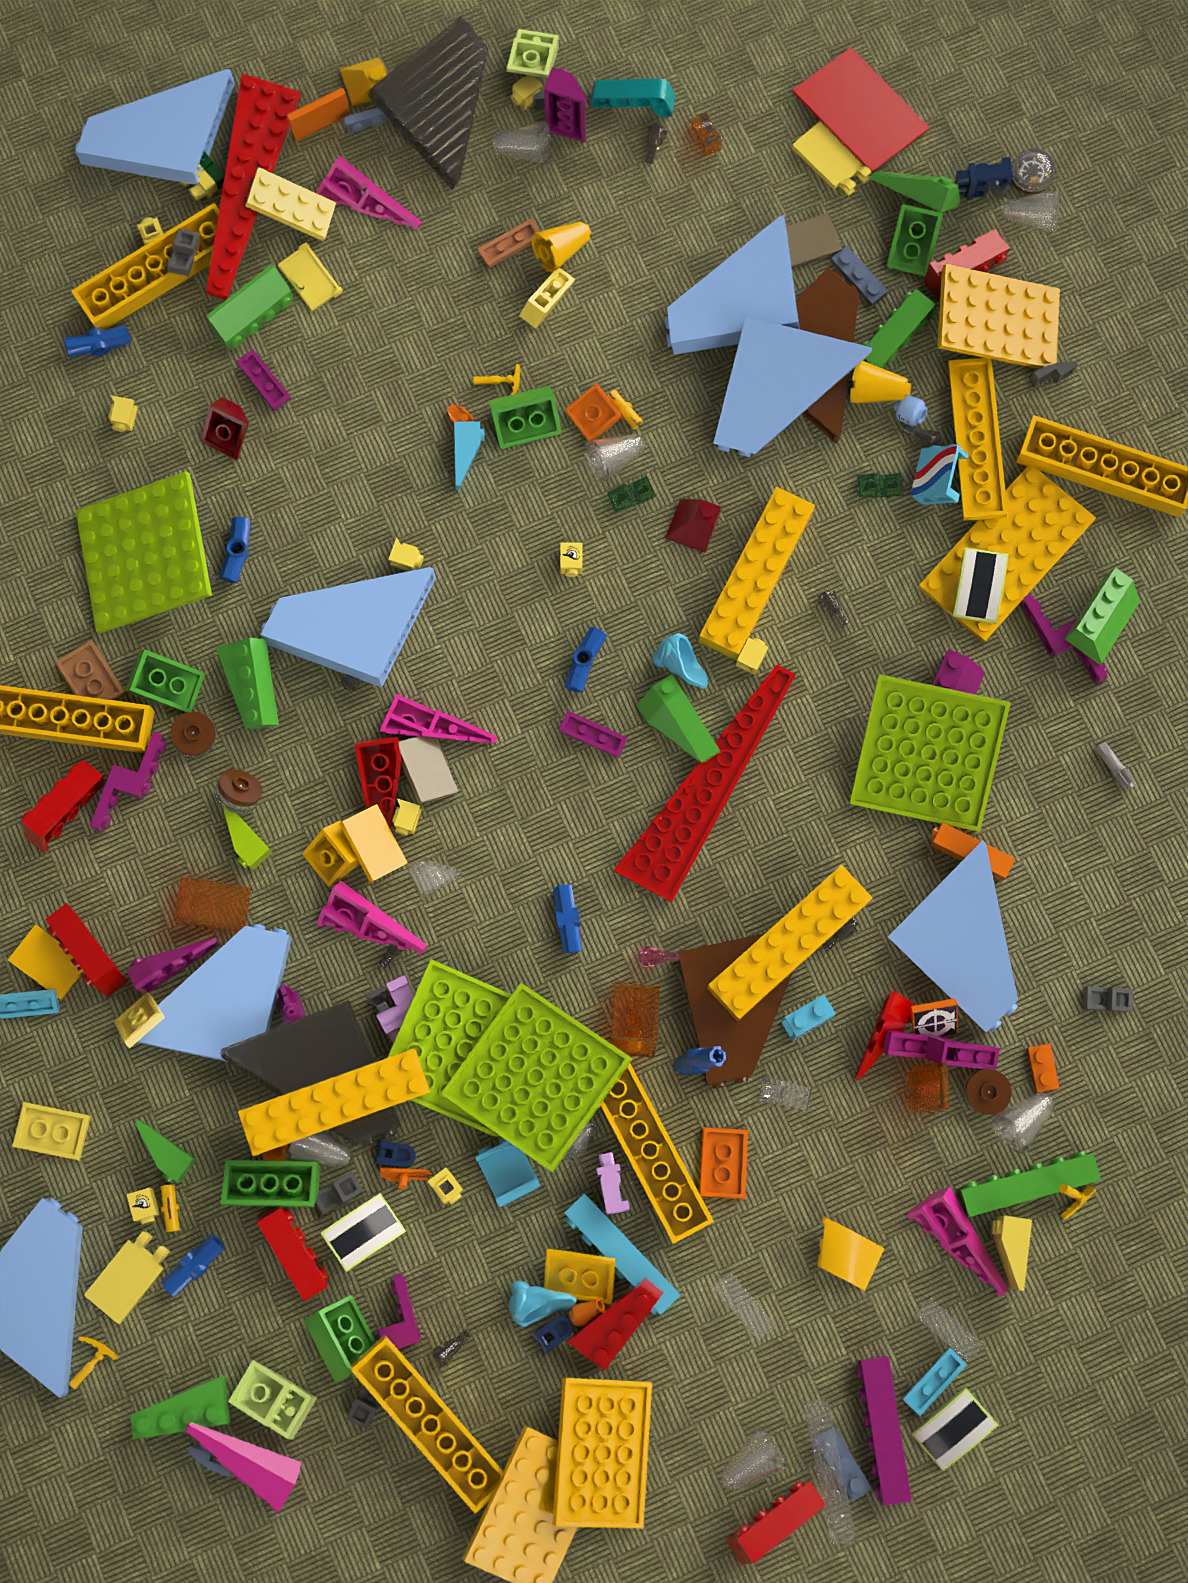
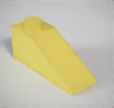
(546, 297)

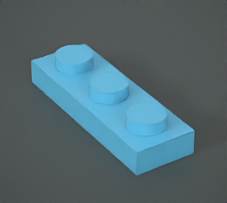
(28, 1003)
(934, 1381)

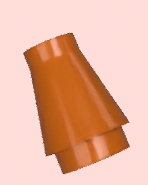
(584, 1312)

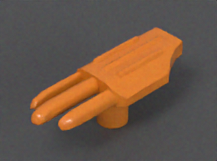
(459, 414)
(403, 1175)

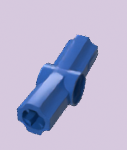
(97, 341)
(234, 562)
(579, 671)
(567, 918)
(700, 1060)
(193, 1265)

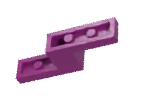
(1055, 640)
(128, 782)
(941, 1050)
(407, 1331)

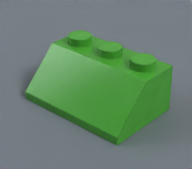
(525, 417)
(340, 1336)

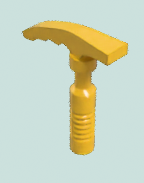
(496, 379)
(1081, 1198)
(89, 1366)

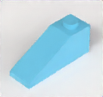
(466, 446)

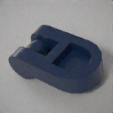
(402, 1155)
(560, 1328)

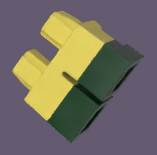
(210, 179)

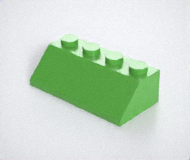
(250, 308)
(1104, 616)
(270, 1183)

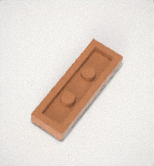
(508, 244)

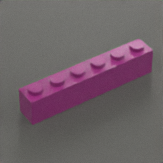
(884, 1429)

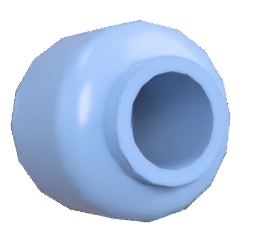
(910, 410)

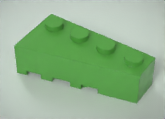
(899, 328)
(250, 681)
(202, 1405)

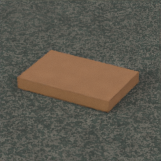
(90, 673)

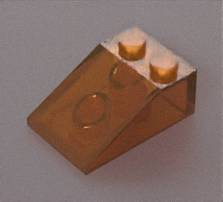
(212, 904)
(635, 1019)
(928, 1088)

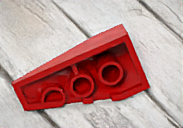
(379, 773)
(893, 1017)

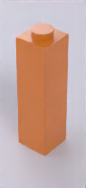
(961, 845)

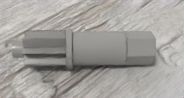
(1116, 767)

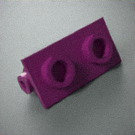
(290, 1004)

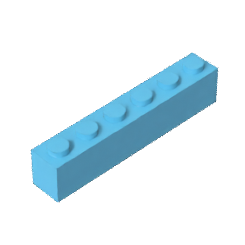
(612, 1243)

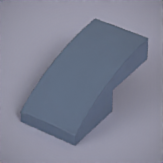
(206, 1458)

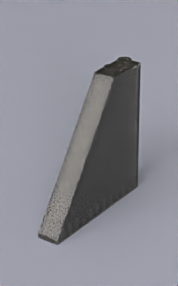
(436, 97)
(310, 1053)

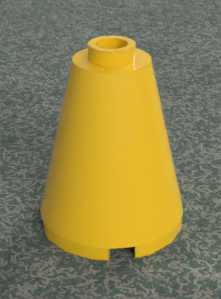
(559, 244)
(877, 385)

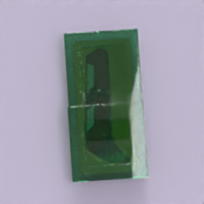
(880, 486)
(632, 494)

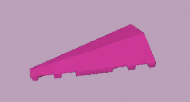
(353, 189)
(414, 719)
(355, 914)
(947, 1222)
(262, 1470)

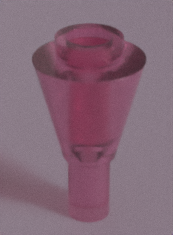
(652, 956)

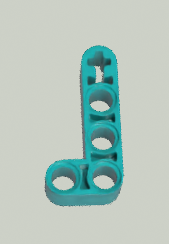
(634, 93)

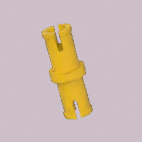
(625, 409)
(170, 1208)

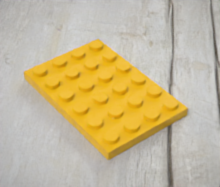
(998, 317)
(602, 1453)
(516, 1528)

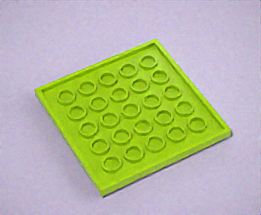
(143, 552)
(929, 752)
(443, 1027)
(536, 1077)

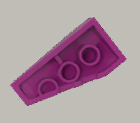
(156, 969)

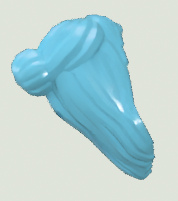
(678, 657)
(535, 1302)

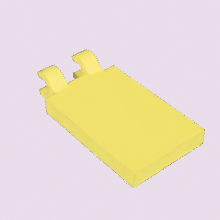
(830, 158)
(127, 1278)

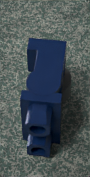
(983, 177)

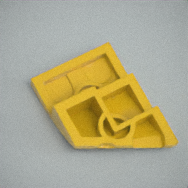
(847, 1254)

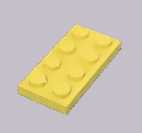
(290, 204)

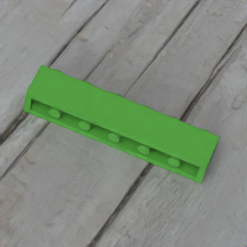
(1028, 1185)

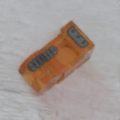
(706, 134)

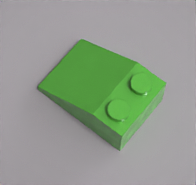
(914, 239)
(164, 681)

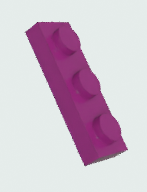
(263, 380)
(593, 734)

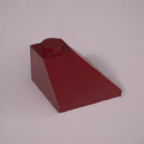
(225, 428)
(694, 523)

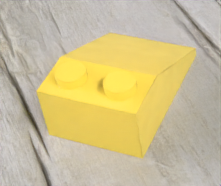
(1012, 1244)

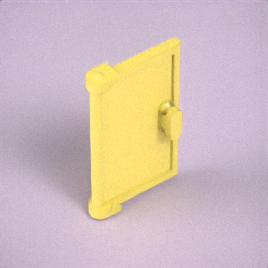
(306, 271)

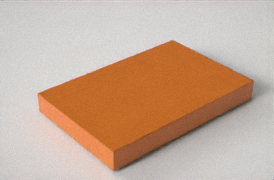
(318, 114)
(723, 1163)

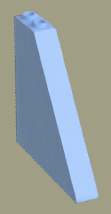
(159, 133)
(748, 283)
(777, 380)
(351, 625)
(962, 942)
(226, 996)
(40, 1294)

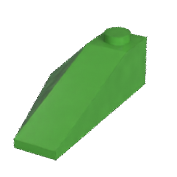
(931, 191)
(674, 716)

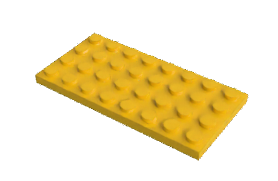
(1035, 535)

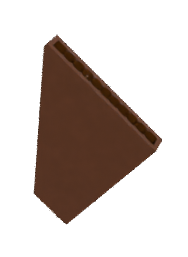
(829, 310)
(714, 1024)

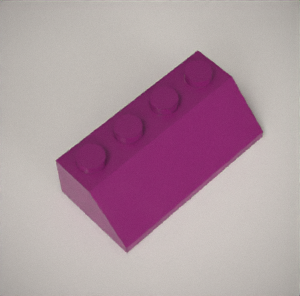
(565, 105)
(958, 673)

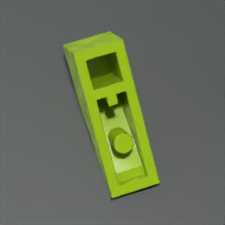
(246, 843)

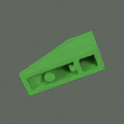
(167, 1155)

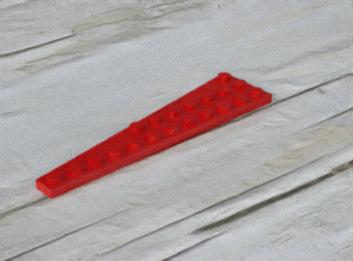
(255, 142)
(679, 831)

